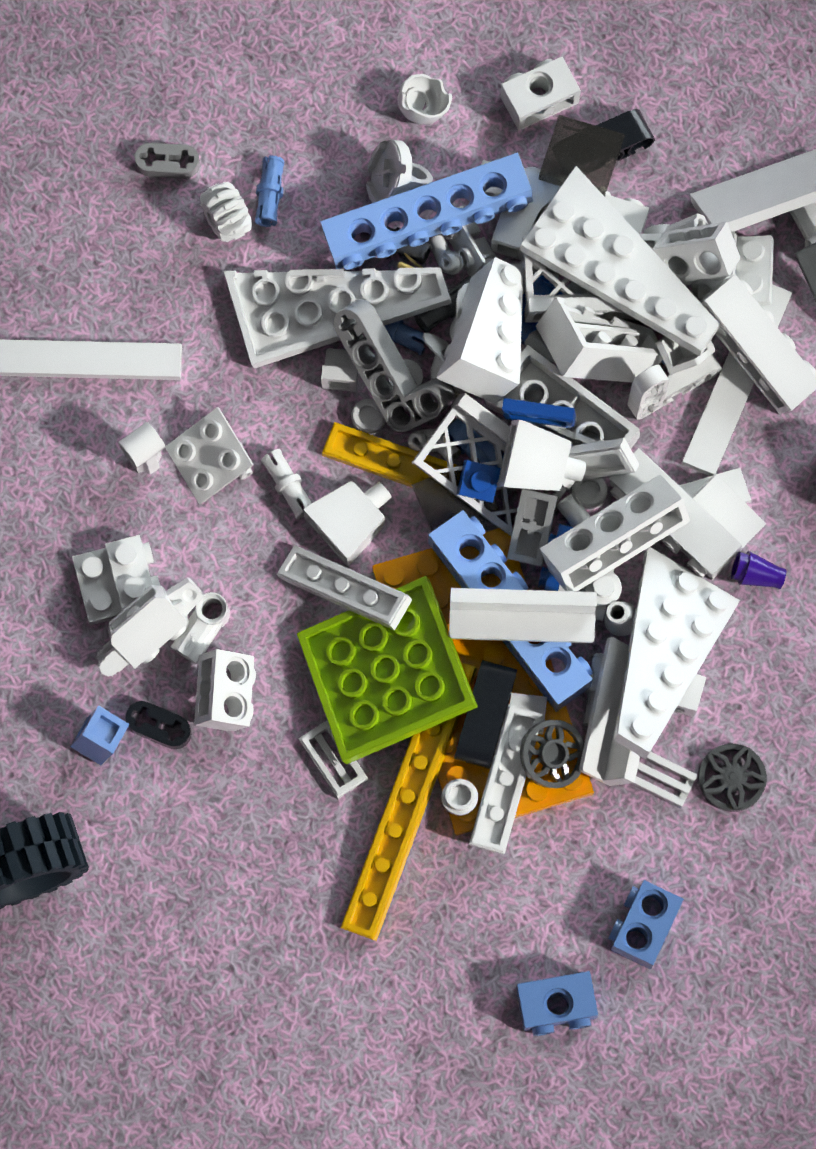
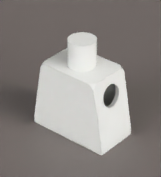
(537, 459)
(348, 518)

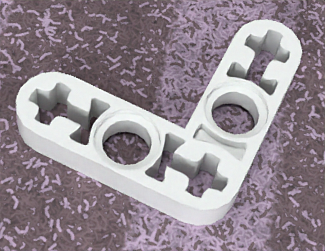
(654, 389)

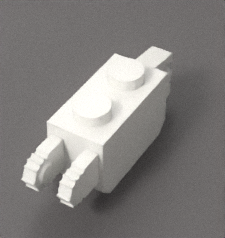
(147, 626)

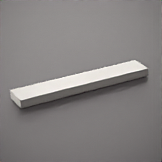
(90, 359)
(726, 404)

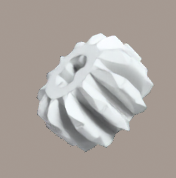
(225, 211)

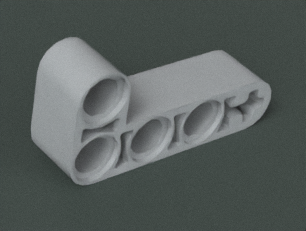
(362, 318)

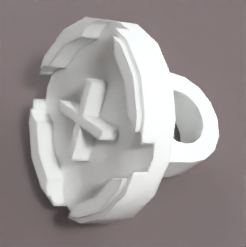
(394, 171)

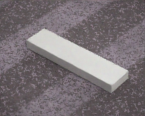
(344, 587)
(503, 782)

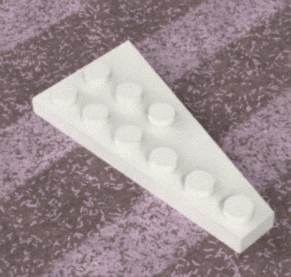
(602, 253)

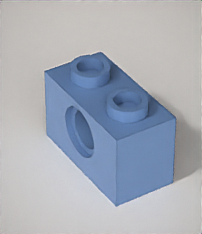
(574, 988)

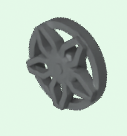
(551, 753)
(732, 777)

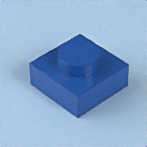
(478, 481)

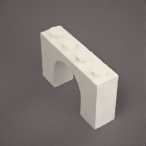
(513, 225)

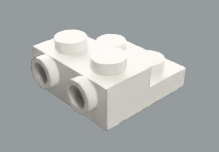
(753, 267)
(114, 577)

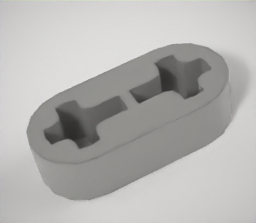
(167, 168)

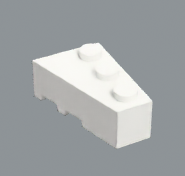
(596, 347)

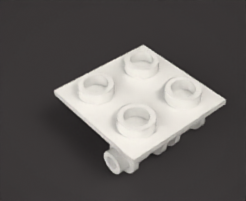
(209, 456)

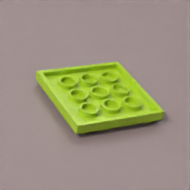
(386, 681)

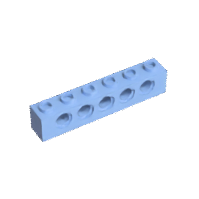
(439, 195)
(464, 531)

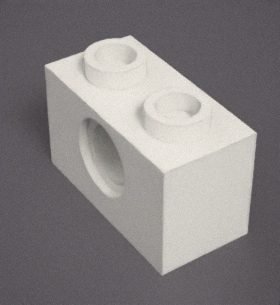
(530, 108)

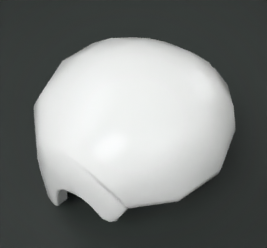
(417, 91)

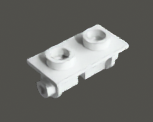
(474, 252)

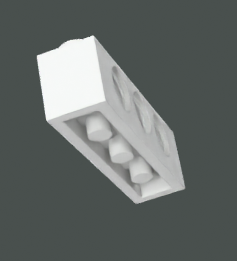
(615, 534)

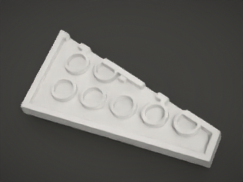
(297, 308)
(669, 640)

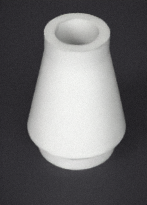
(620, 626)

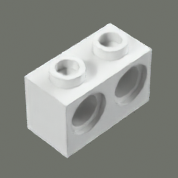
(691, 249)
(216, 688)

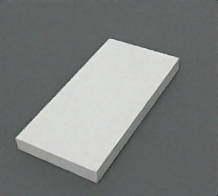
(760, 193)

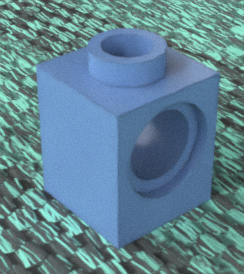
(99, 735)

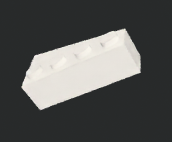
(488, 334)
(544, 384)

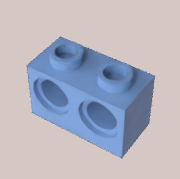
(652, 927)

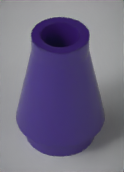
(756, 571)

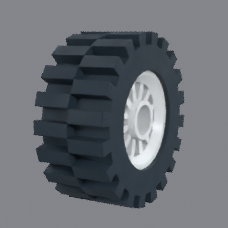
(39, 857)

